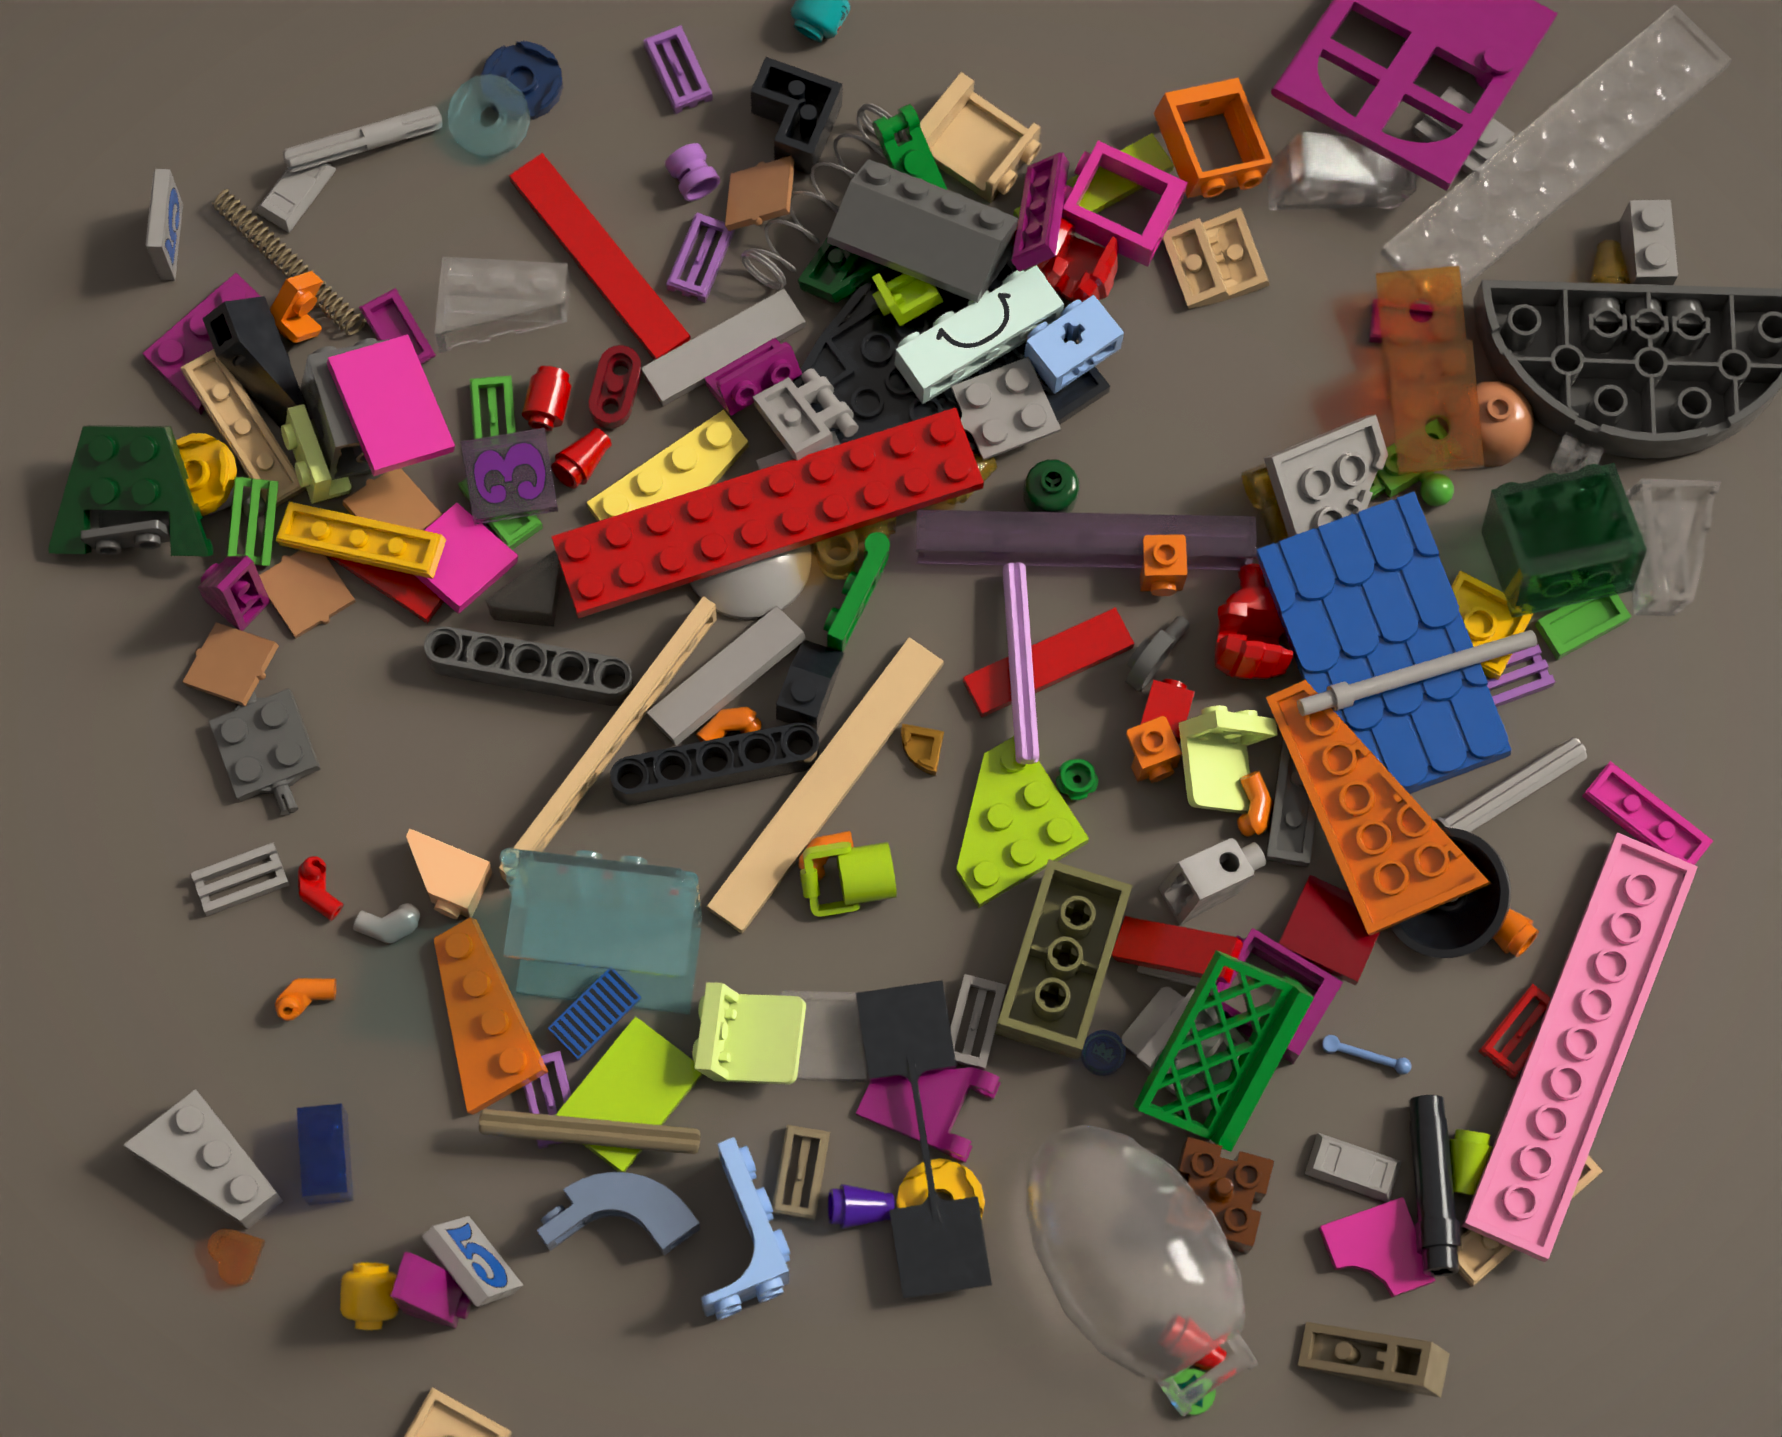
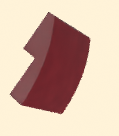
(1329, 931)

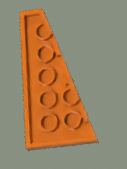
(1379, 834)

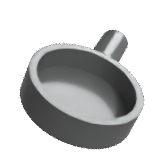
(1153, 653)

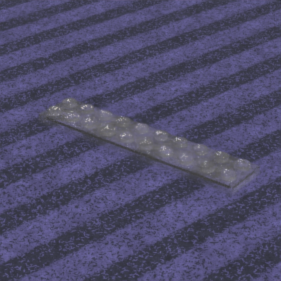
(1561, 150)

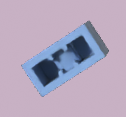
(1064, 362)

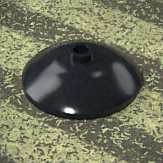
(1472, 919)

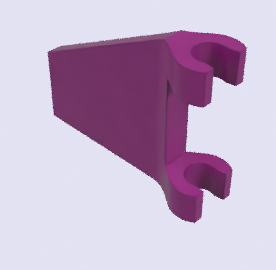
(942, 1094)

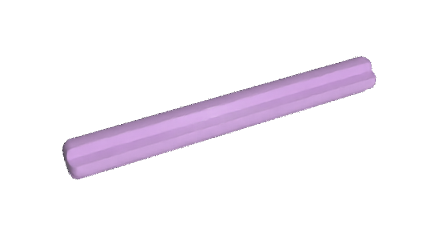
(1020, 663)

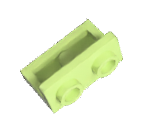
(310, 463)

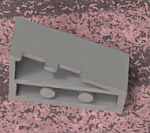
(206, 1159)

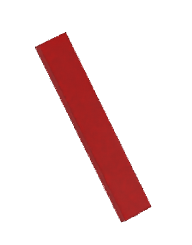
(599, 257)

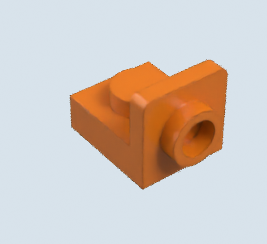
(292, 305)

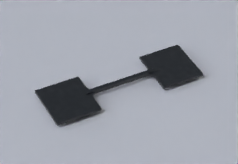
(939, 1241)

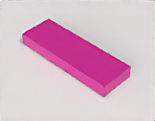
(1645, 815)

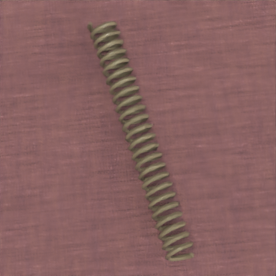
(296, 265)

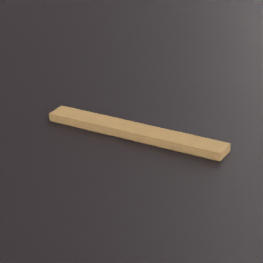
(618, 729)
(825, 785)

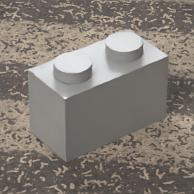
(1649, 242)

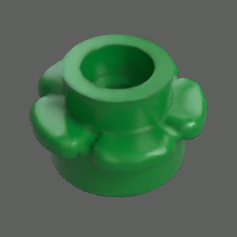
(1080, 768)

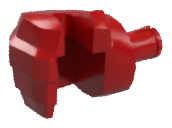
(1080, 266)
(1250, 631)

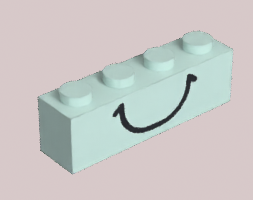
(977, 334)

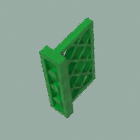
(1257, 1057)

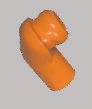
(730, 720)
(1260, 805)
(301, 993)

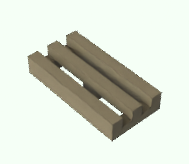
(794, 1210)

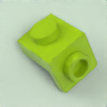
(905, 297)

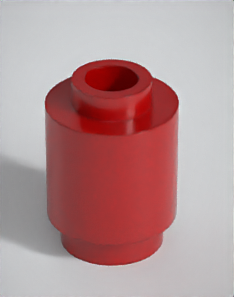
(547, 398)

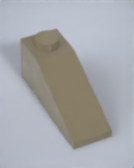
(1375, 1358)

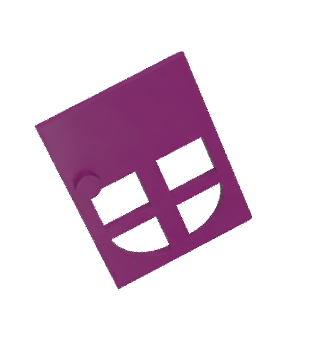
(1476, 35)

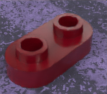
(615, 389)

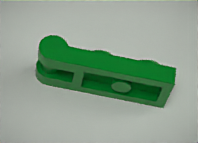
(912, 154)
(858, 591)

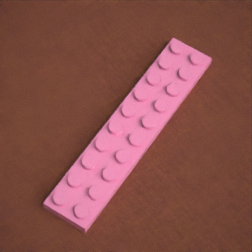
(1580, 1048)

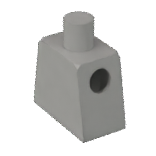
(1210, 878)

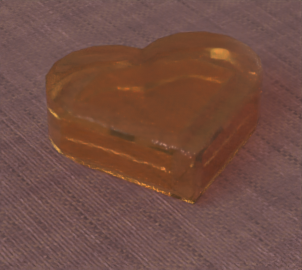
(236, 1255)

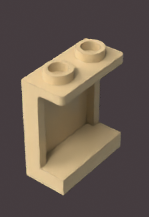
(978, 140)

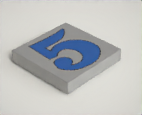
(164, 224)
(472, 1261)

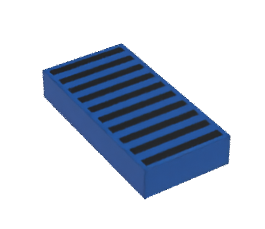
(594, 1013)

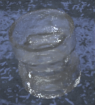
(1569, 450)

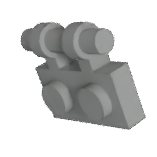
(796, 422)

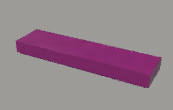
(1040, 211)

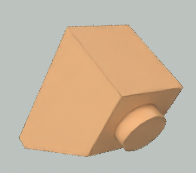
(450, 875)

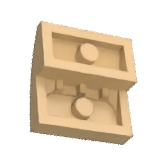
(1215, 259)

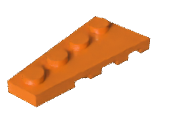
(486, 1025)

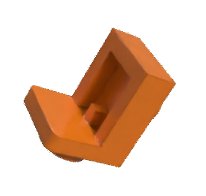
(1163, 564)
(1154, 750)

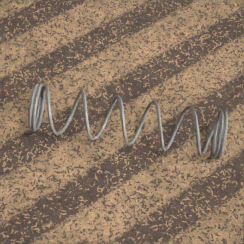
(756, 253)

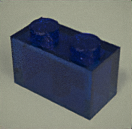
(324, 1154)

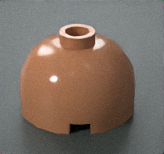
(1504, 422)

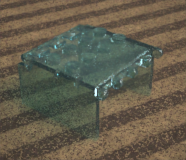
(599, 914)

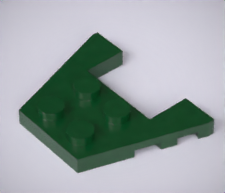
(128, 471)

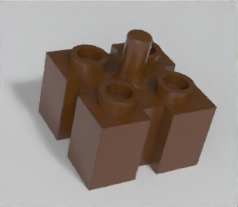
(1227, 1188)

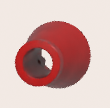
(578, 461)

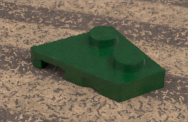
(837, 273)

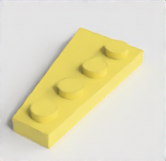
(683, 467)

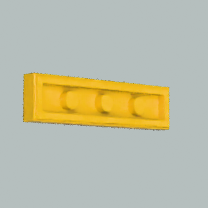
(361, 540)

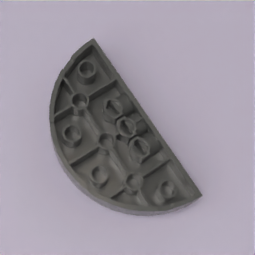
(1635, 362)

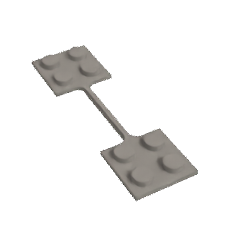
(997, 409)

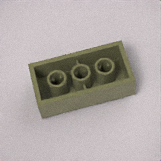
(1089, 950)

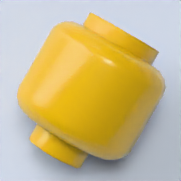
(367, 1295)

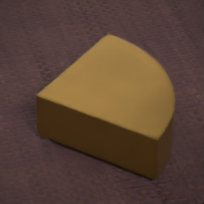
(922, 746)

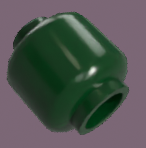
(1051, 487)

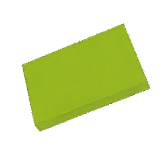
(633, 1082)

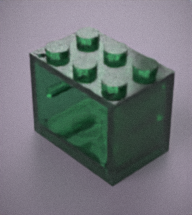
(1563, 539)

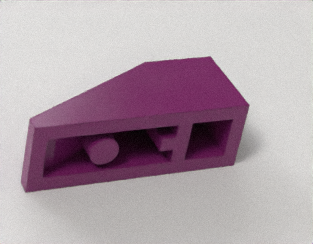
(234, 590)
(429, 1292)

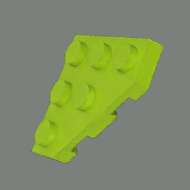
(1013, 826)

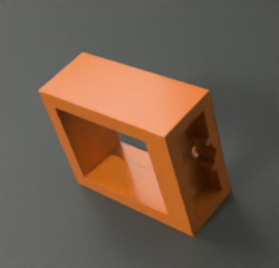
(1205, 101)

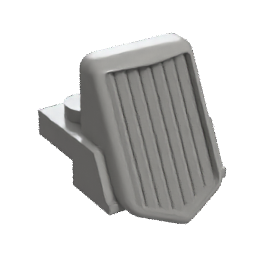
(1154, 1027)

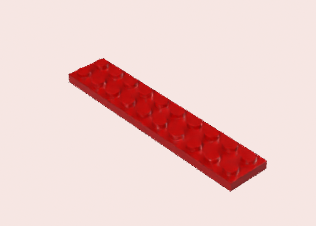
(767, 512)

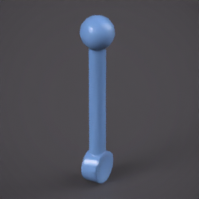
(1332, 1044)

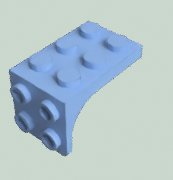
(768, 1267)

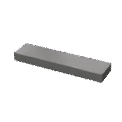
(693, 361)
(726, 675)

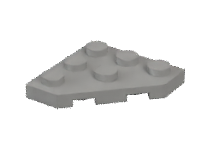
(1327, 474)

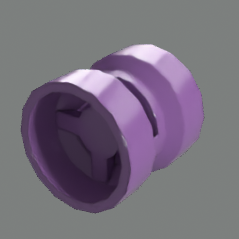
(693, 173)

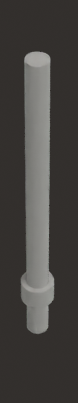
(1344, 694)

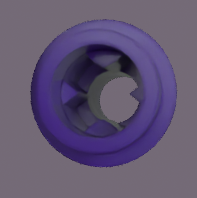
(858, 1206)

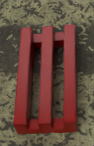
(1500, 1059)

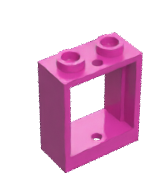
(1099, 229)

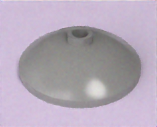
(758, 586)

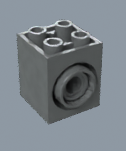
(328, 414)

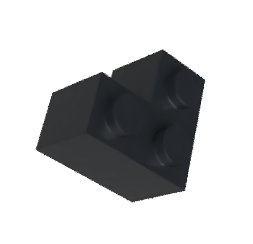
(802, 105)

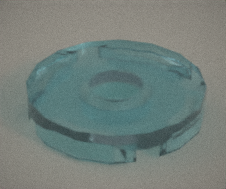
(466, 110)

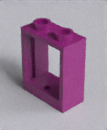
(1298, 968)

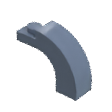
(625, 1196)

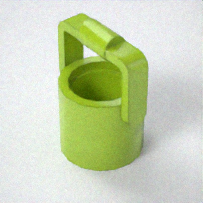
(864, 876)

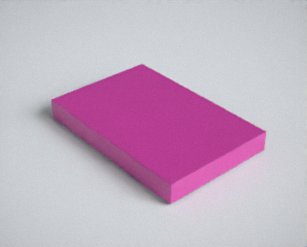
(390, 405)

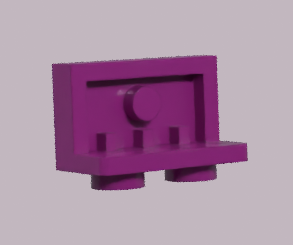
(752, 374)

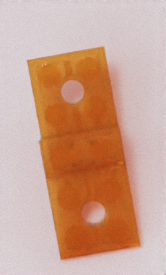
(1429, 370)

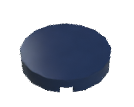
(532, 71)

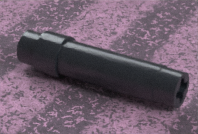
(1437, 1228)

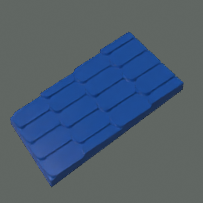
(1376, 600)

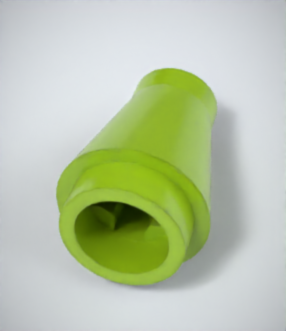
(1468, 1159)

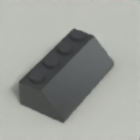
(923, 230)

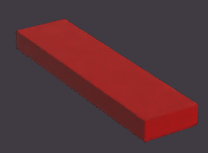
(1053, 660)

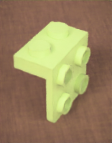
(1218, 756)
(748, 1036)

